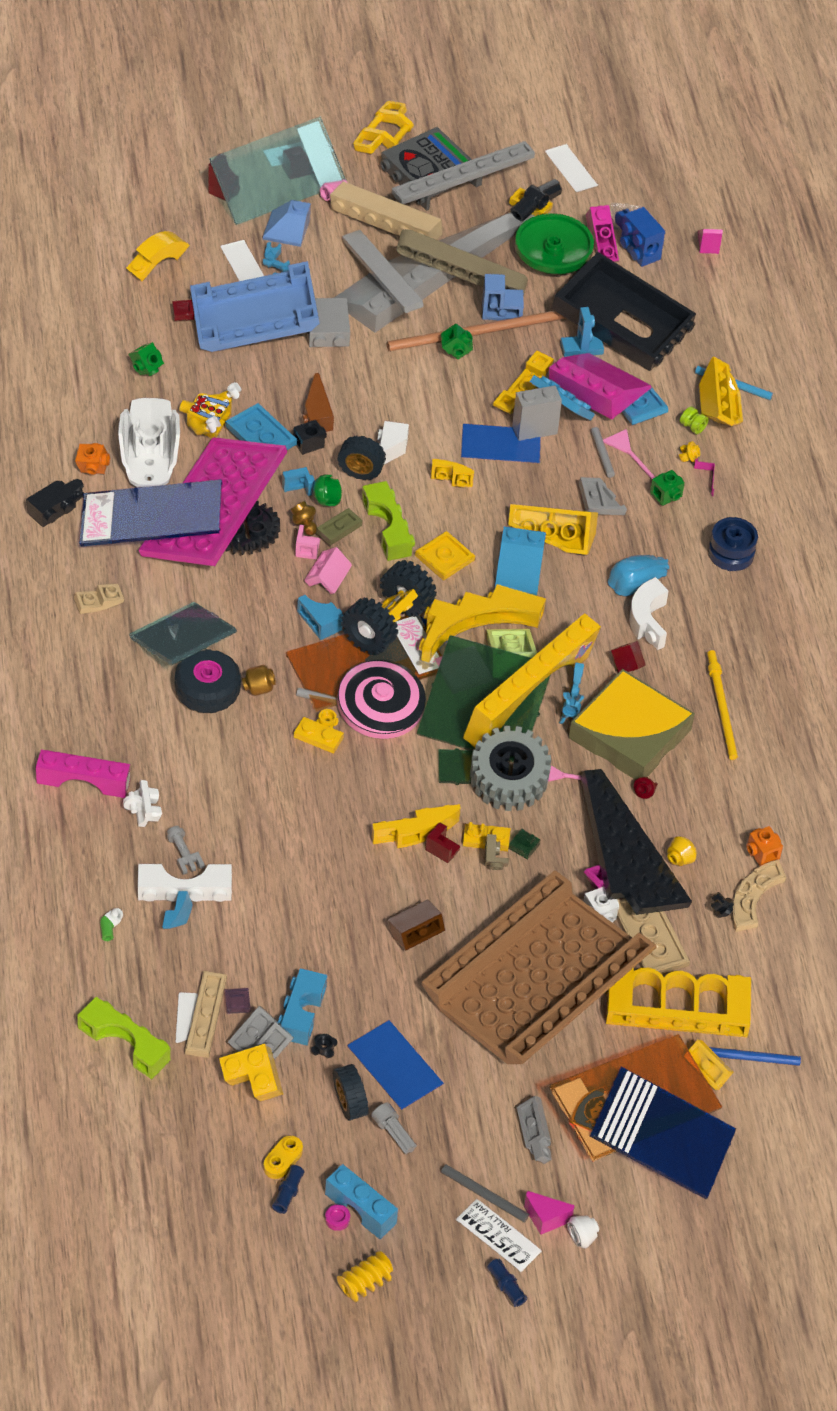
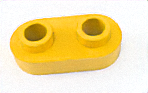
(284, 1155)

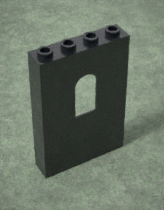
(609, 291)

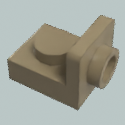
(492, 849)

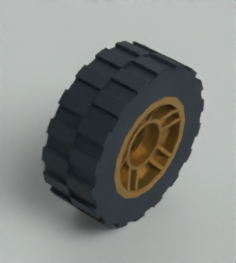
(361, 457)
(350, 1092)

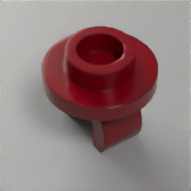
(645, 787)

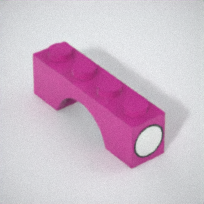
(57, 767)

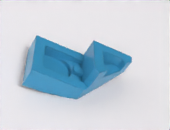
(182, 911)

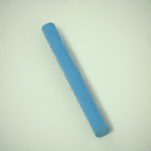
(743, 386)

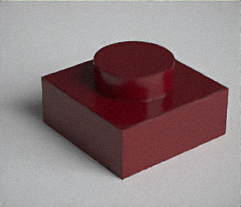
(183, 310)

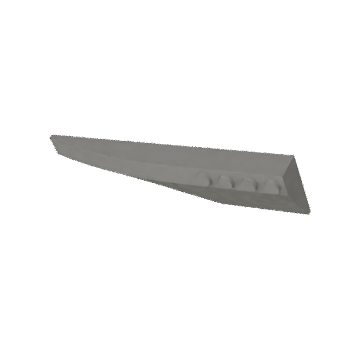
(375, 307)

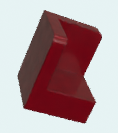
(628, 657)
(440, 845)

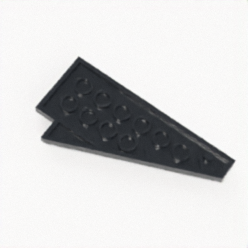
(626, 854)

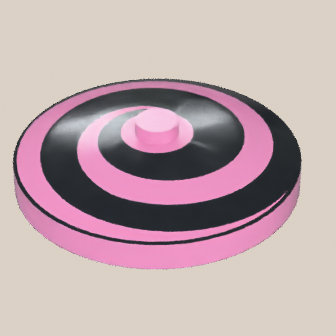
(381, 699)

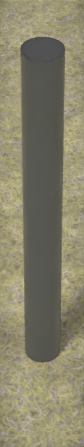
(485, 1193)

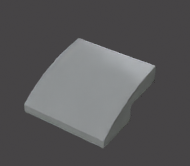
(259, 1030)

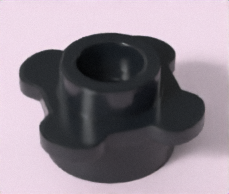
(324, 1040)

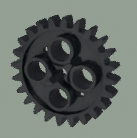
(262, 528)

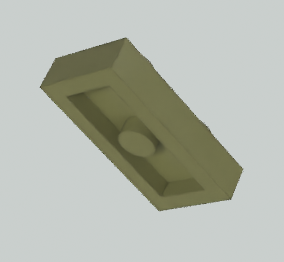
(339, 526)

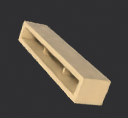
(383, 211)

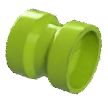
(696, 421)

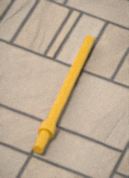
(715, 672)

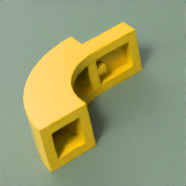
(154, 250)

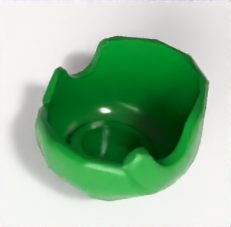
(327, 491)

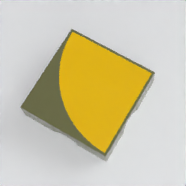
(631, 725)

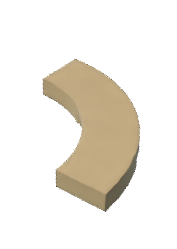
(751, 890)

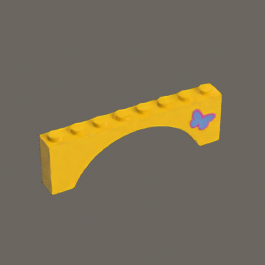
(567, 648)

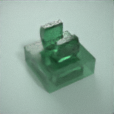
(524, 844)

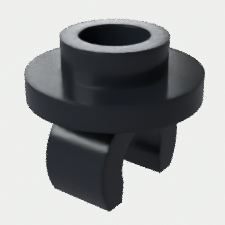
(721, 905)

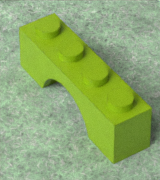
(380, 502)
(102, 1021)

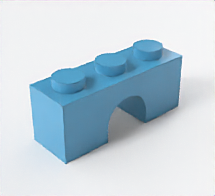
(306, 989)
(348, 1189)

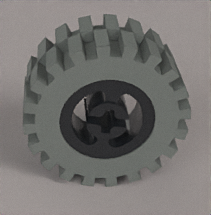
(491, 767)

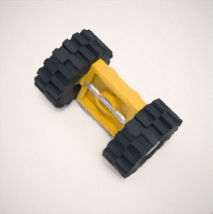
(375, 625)

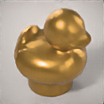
(304, 515)

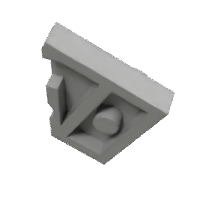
(599, 498)

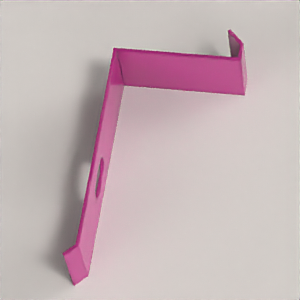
(706, 466)

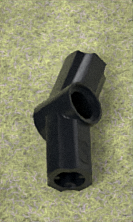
(535, 198)

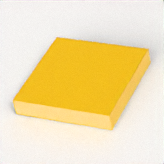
(445, 555)

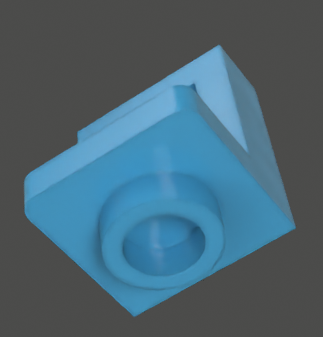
(298, 479)

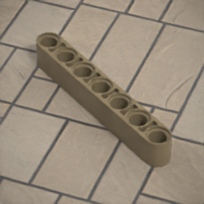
(455, 261)

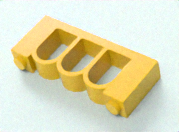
(734, 991)

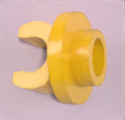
(689, 452)

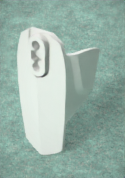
(149, 441)

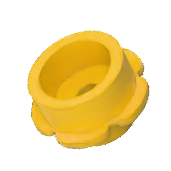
(328, 717)

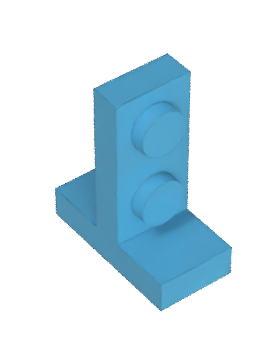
(584, 341)

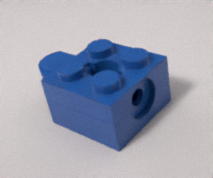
(640, 235)

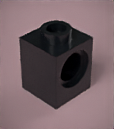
(309, 437)

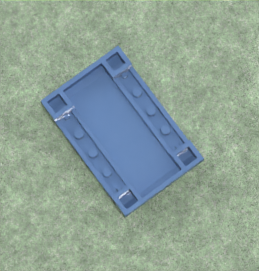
(255, 309)

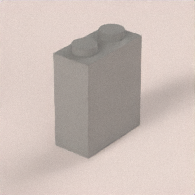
(334, 324)
(537, 413)

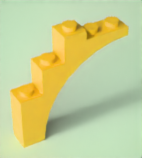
(472, 611)

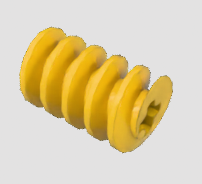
(365, 1275)

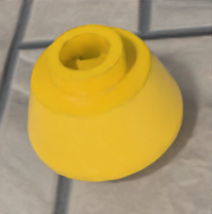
(681, 851)

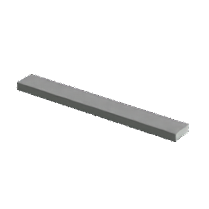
(463, 172)
(383, 271)

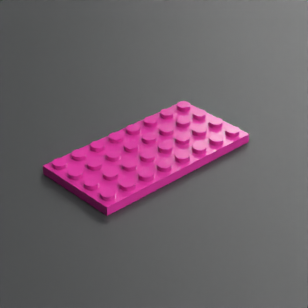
(244, 472)

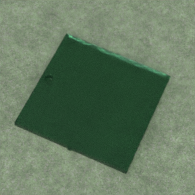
(463, 680)

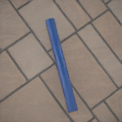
(757, 1056)

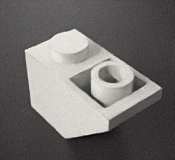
(393, 439)

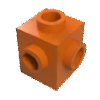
(92, 458)
(764, 845)

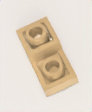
(101, 599)

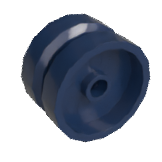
(733, 544)

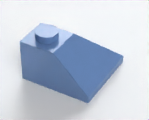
(288, 223)

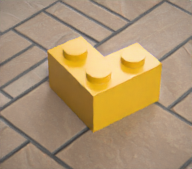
(254, 1065)

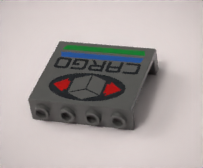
(421, 157)

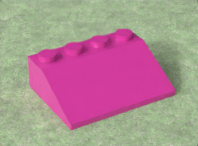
(598, 383)

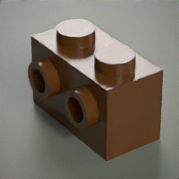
(416, 925)

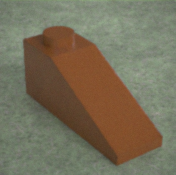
(318, 405)

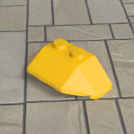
(720, 394)

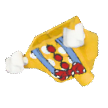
(210, 412)

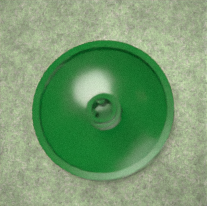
(554, 243)

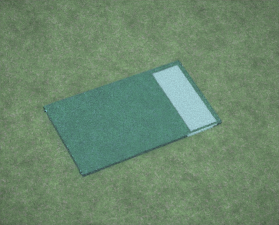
(276, 170)

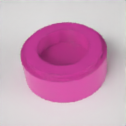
(337, 1217)

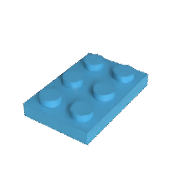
(568, 399)
(260, 426)

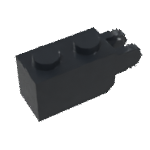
(54, 501)

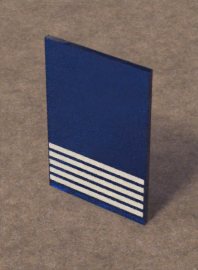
(663, 1132)

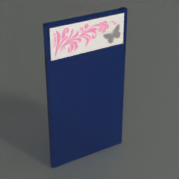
(151, 513)

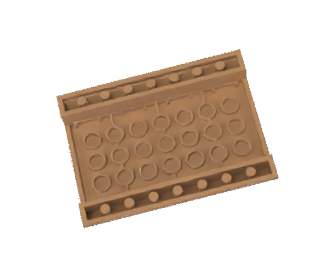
(534, 970)

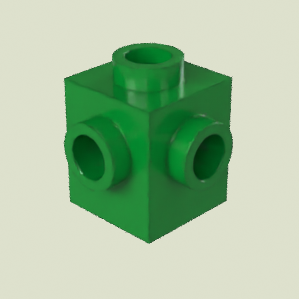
(457, 341)
(146, 359)
(667, 487)

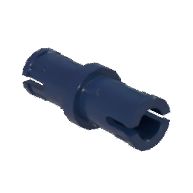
(288, 1189)
(507, 1282)

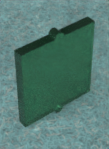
(454, 766)

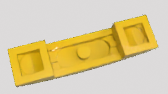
(536, 365)

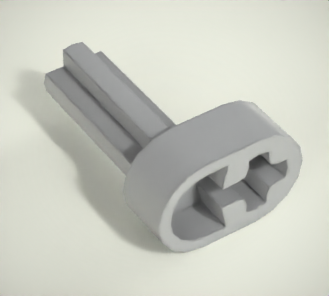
(387, 1119)

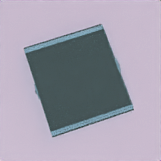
(182, 633)

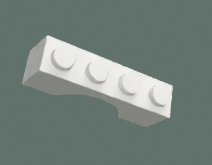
(211, 885)

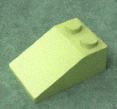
(512, 640)

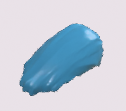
(634, 571)

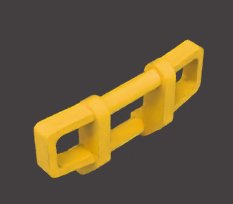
(380, 136)

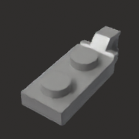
(535, 1129)

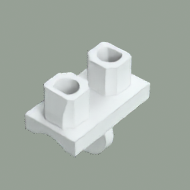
(140, 803)

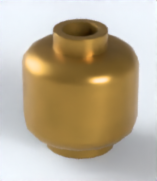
(259, 680)

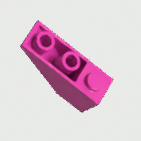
(601, 227)

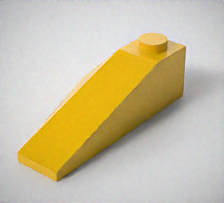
(564, 528)

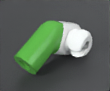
(108, 922)

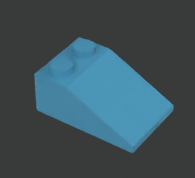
(520, 559)

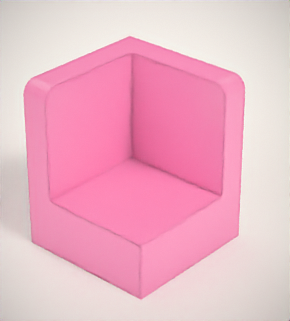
(306, 546)

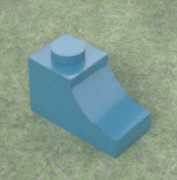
(320, 617)

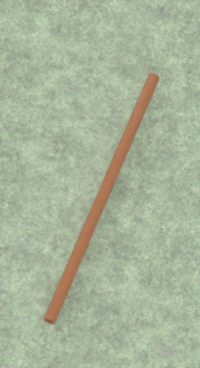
(477, 329)

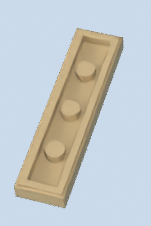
(206, 1014)

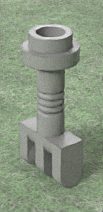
(176, 835)

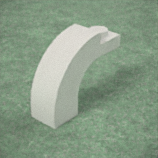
(647, 599)

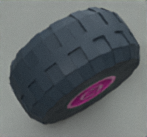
(207, 681)

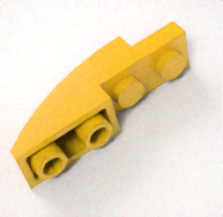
(415, 830)

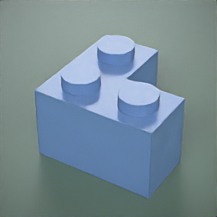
(500, 302)

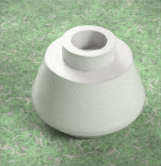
(583, 1230)

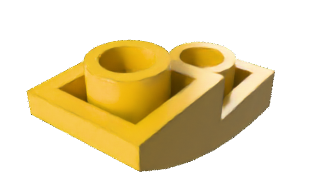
(447, 470)

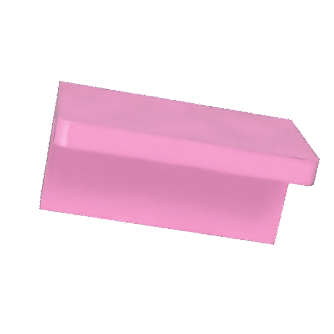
(329, 570)

